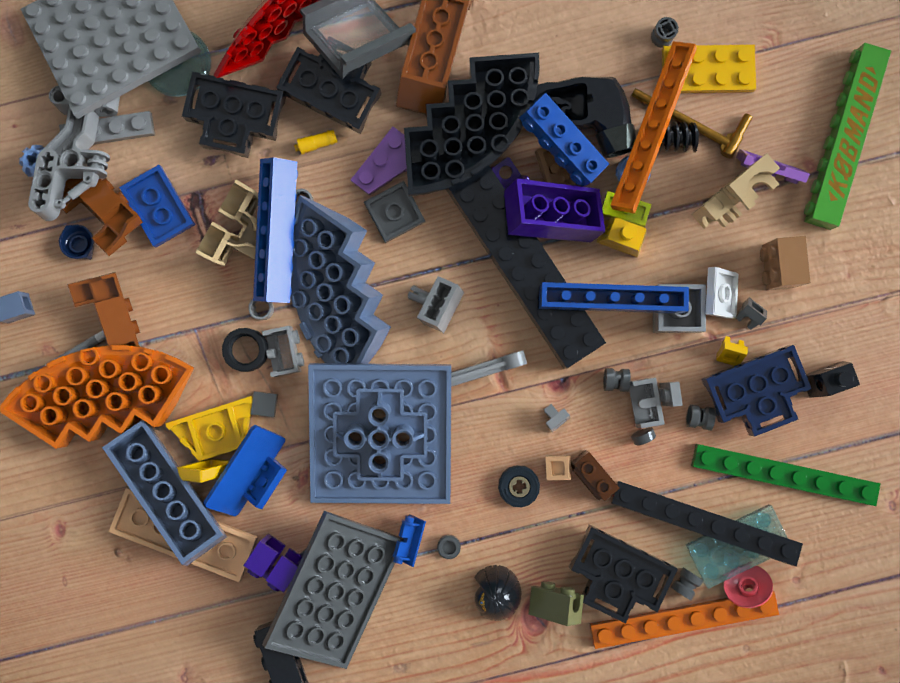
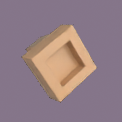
(558, 467)

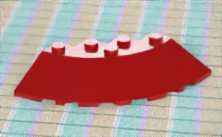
(265, 26)

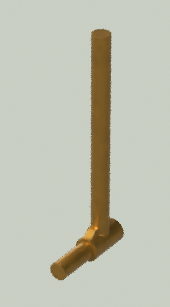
(728, 143)

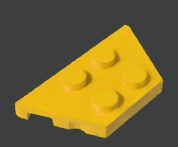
(215, 429)

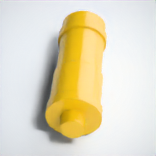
(315, 142)

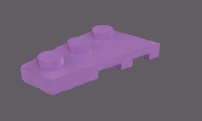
(383, 164)
(791, 173)

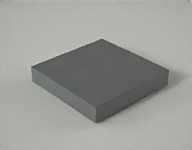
(394, 212)

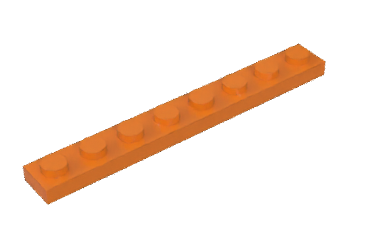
(653, 127)
(677, 621)

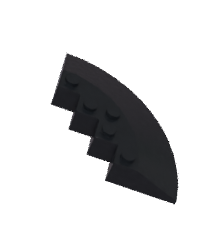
(474, 125)

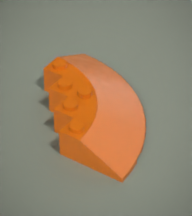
(96, 391)

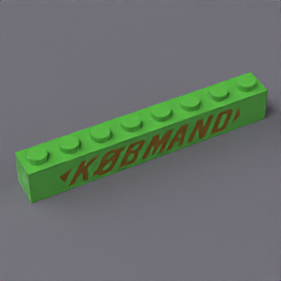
(847, 136)

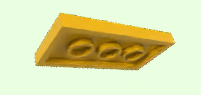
(720, 69)

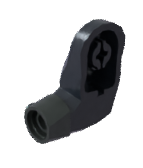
(596, 105)

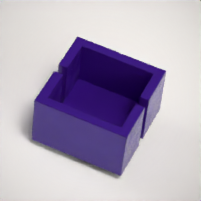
(264, 556)

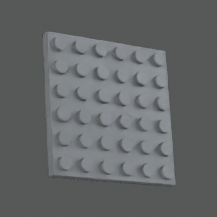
(108, 45)

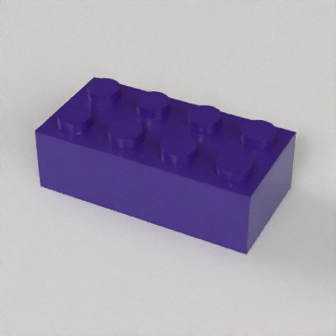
(554, 211)

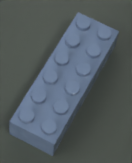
(163, 494)

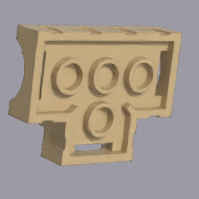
(737, 190)

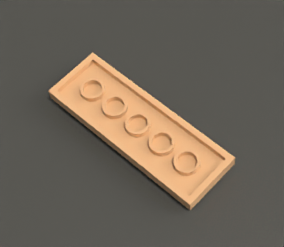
(223, 559)

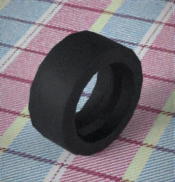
(228, 344)

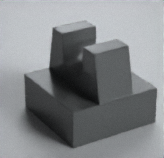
(754, 312)

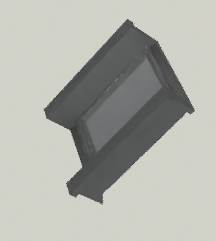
(352, 32)

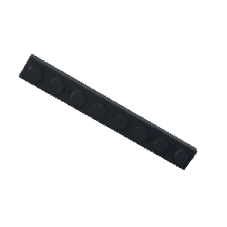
(708, 524)

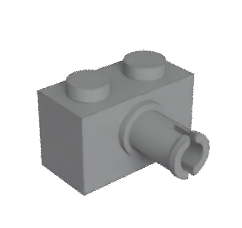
(438, 304)

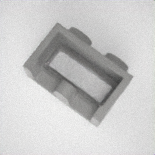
(283, 351)
(646, 403)

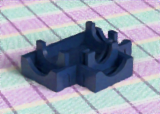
(759, 390)

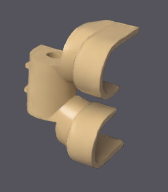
(220, 243)

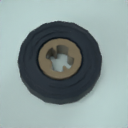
(529, 492)

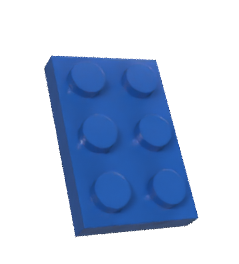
(157, 205)

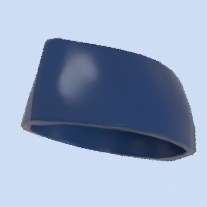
(76, 242)

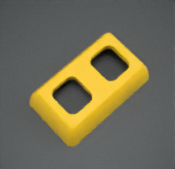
(202, 470)

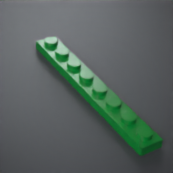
(786, 474)

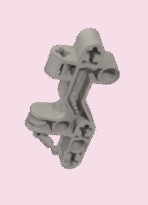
(57, 159)

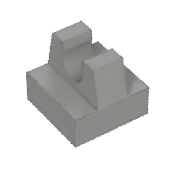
(556, 418)

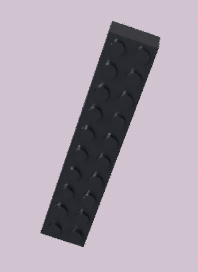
(524, 268)

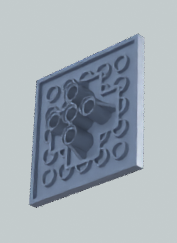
(414, 403)

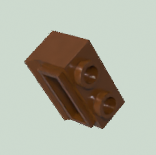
(594, 476)

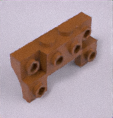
(109, 209)
(110, 306)

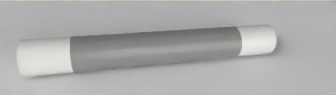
(89, 343)

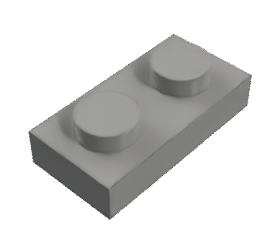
(670, 394)

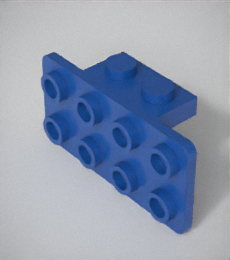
(249, 474)

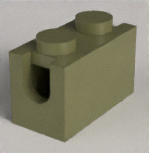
(556, 604)

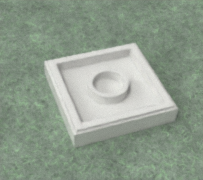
(722, 293)

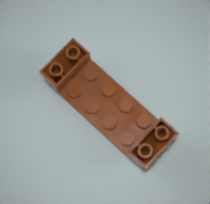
(431, 53)

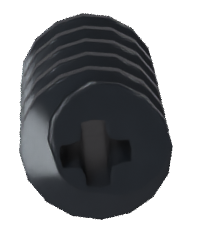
(681, 135)

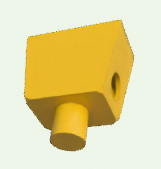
(622, 236)

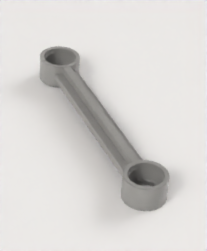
(487, 368)

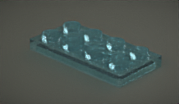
(722, 561)

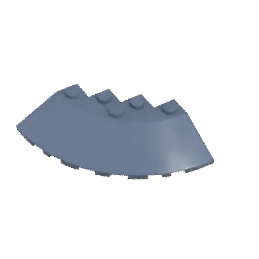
(332, 287)

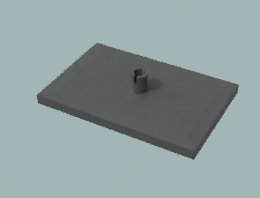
(333, 591)

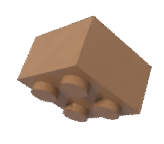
(785, 263)

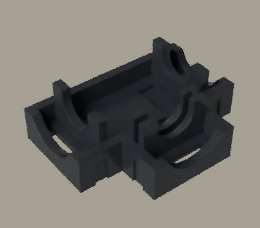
(326, 93)
(232, 112)
(620, 574)

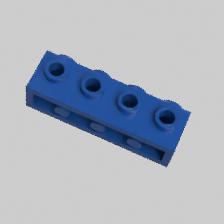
(563, 141)

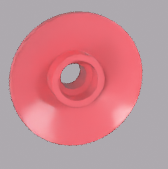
(752, 578)

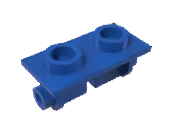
(411, 532)

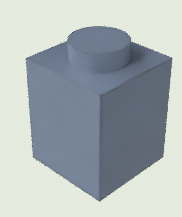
(15, 307)

